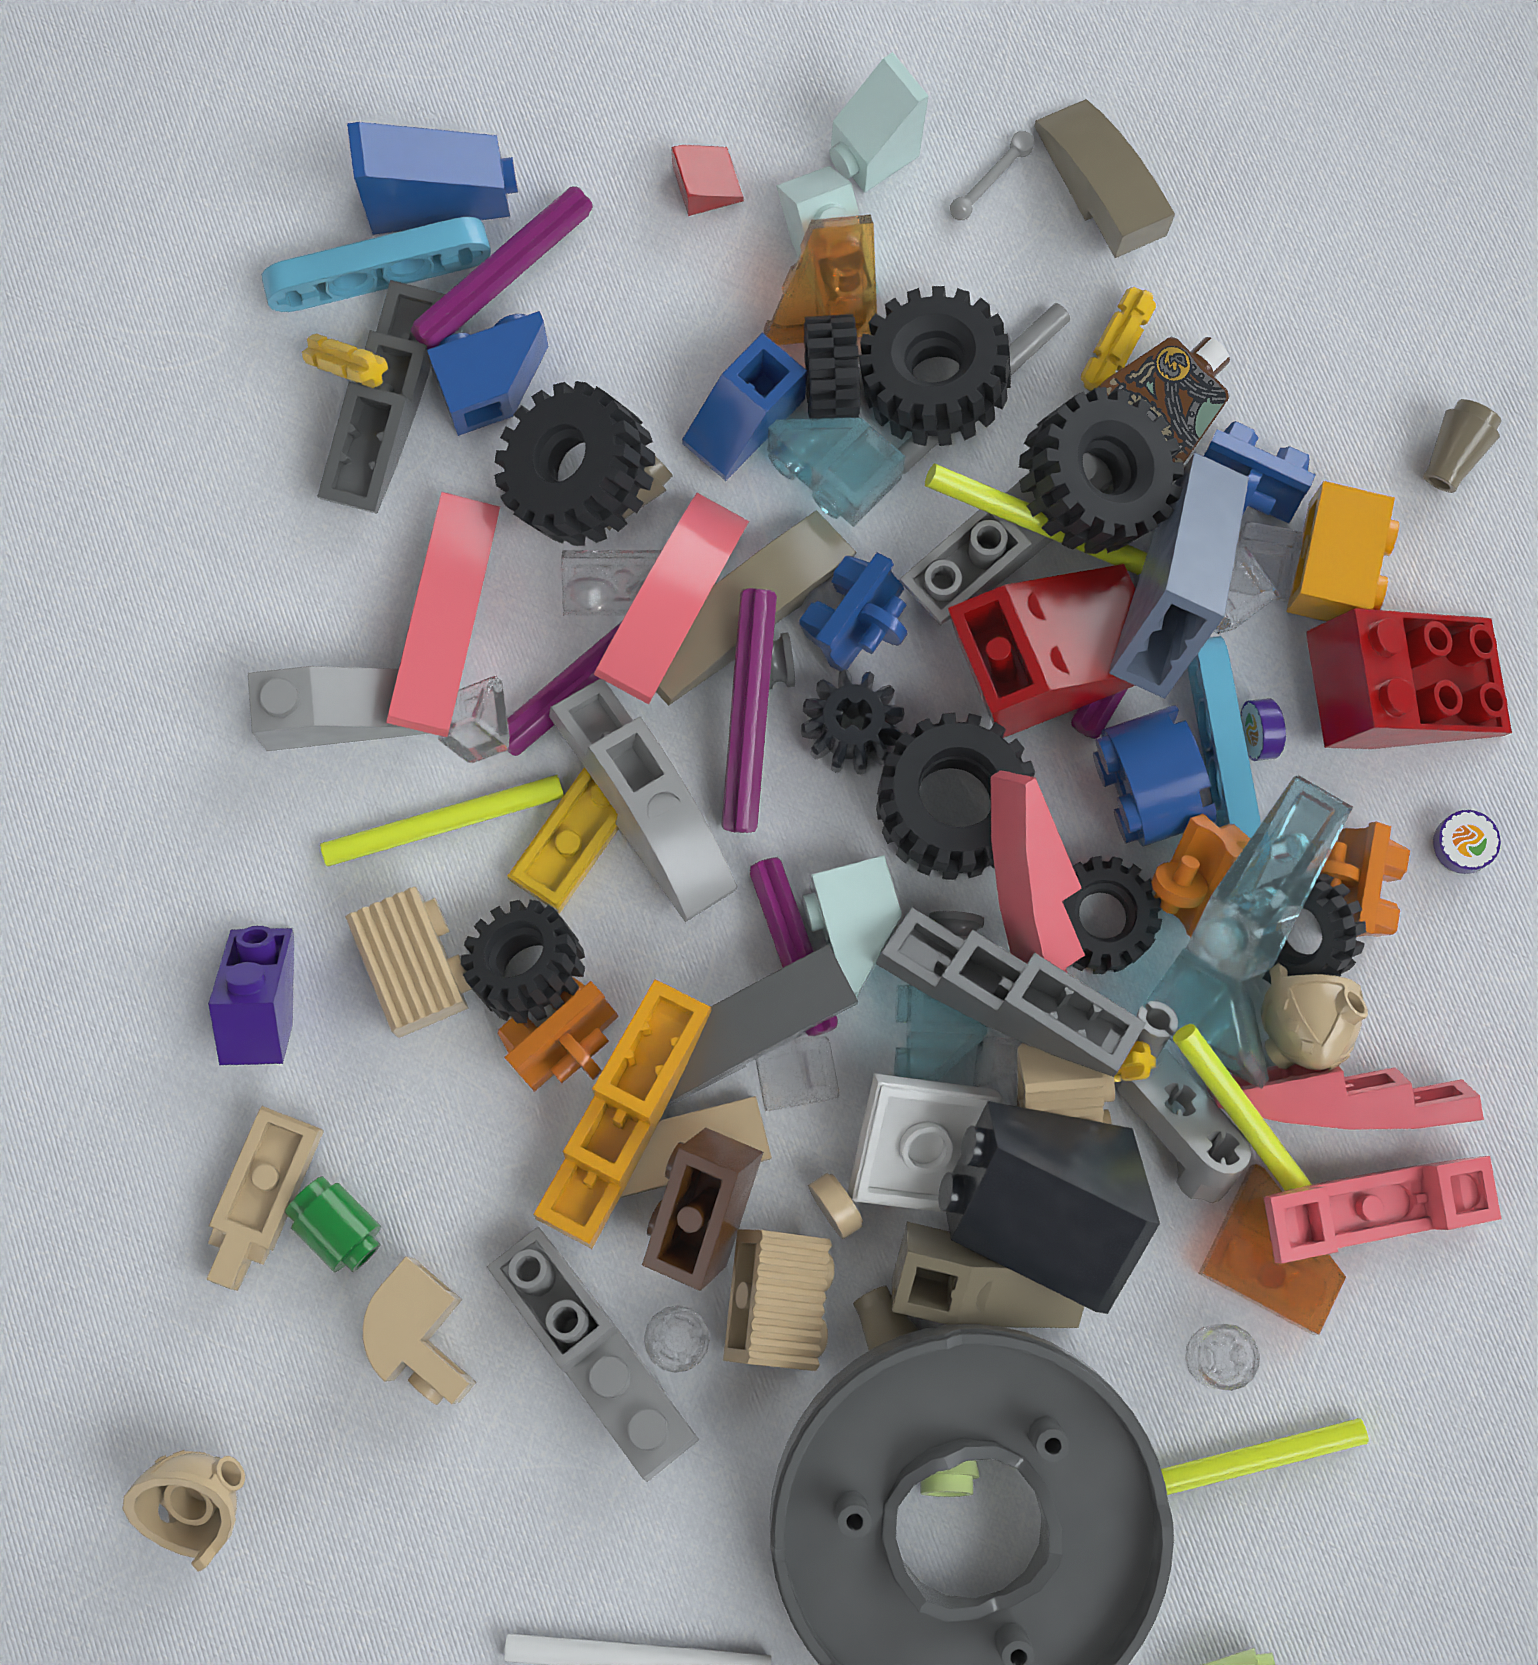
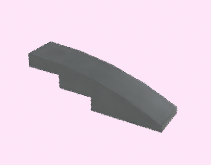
(378, 419)
(1015, 998)
(766, 1018)

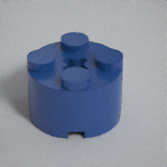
(1154, 774)

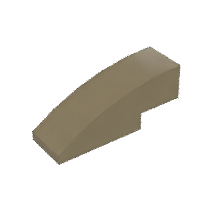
(1106, 177)

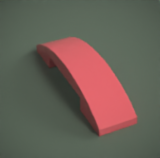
(671, 598)
(1381, 1206)

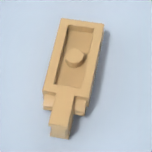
(258, 1193)

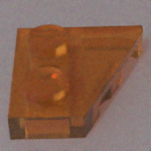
(829, 278)
(1245, 1262)

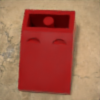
(1044, 643)
(1406, 679)

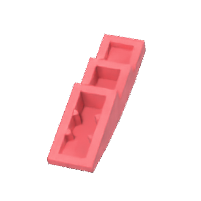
(443, 615)
(1031, 872)
(1359, 1101)

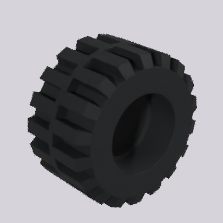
(932, 749)

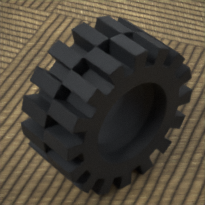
(831, 366)
(1140, 911)
(1337, 931)
(505, 939)

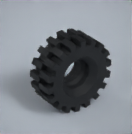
(928, 330)
(1131, 450)
(601, 485)

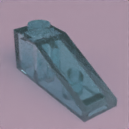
(1269, 882)

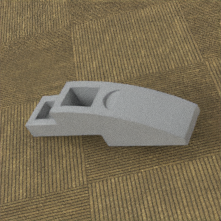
(982, 553)
(648, 796)
(593, 1354)

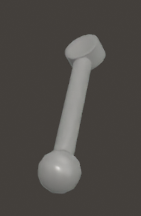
(1020, 146)

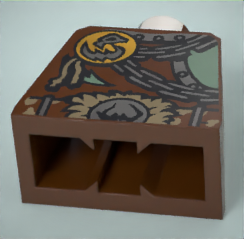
(1178, 387)

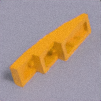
(623, 1113)

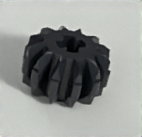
(852, 701)

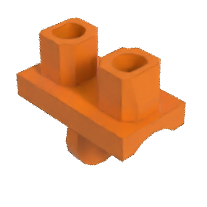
(1361, 863)
(1197, 868)
(563, 1040)

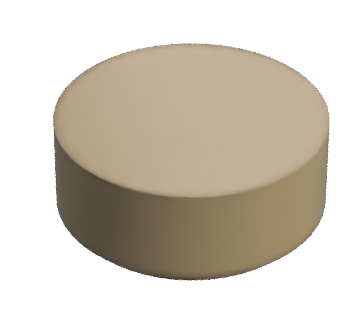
(836, 1205)

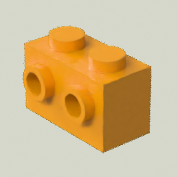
(1343, 552)

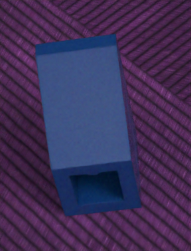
(489, 370)
(743, 404)

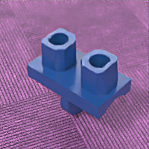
(1274, 482)
(863, 616)

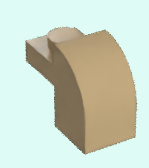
(399, 1327)

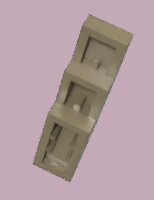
(787, 565)

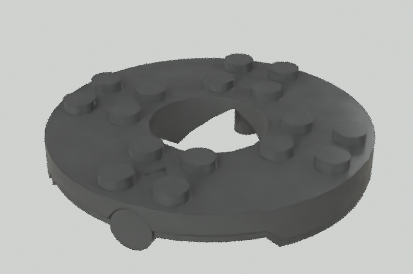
(922, 1411)

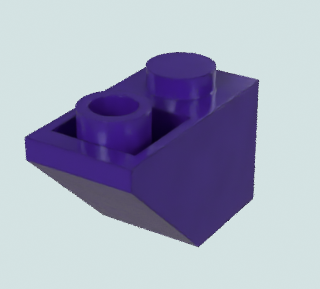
(254, 996)

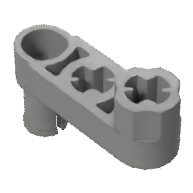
(1202, 1139)

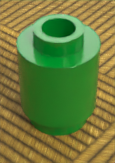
(334, 1225)

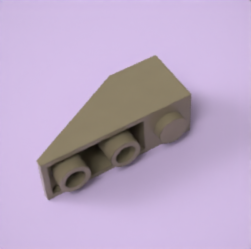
(958, 1286)

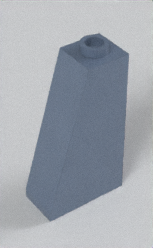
(1183, 579)

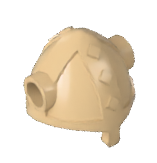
(1311, 1019)
(199, 1500)

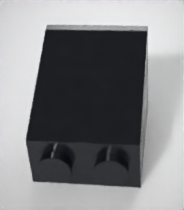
(1052, 1200)

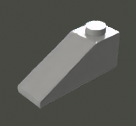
(322, 706)

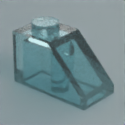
(1218, 1010)

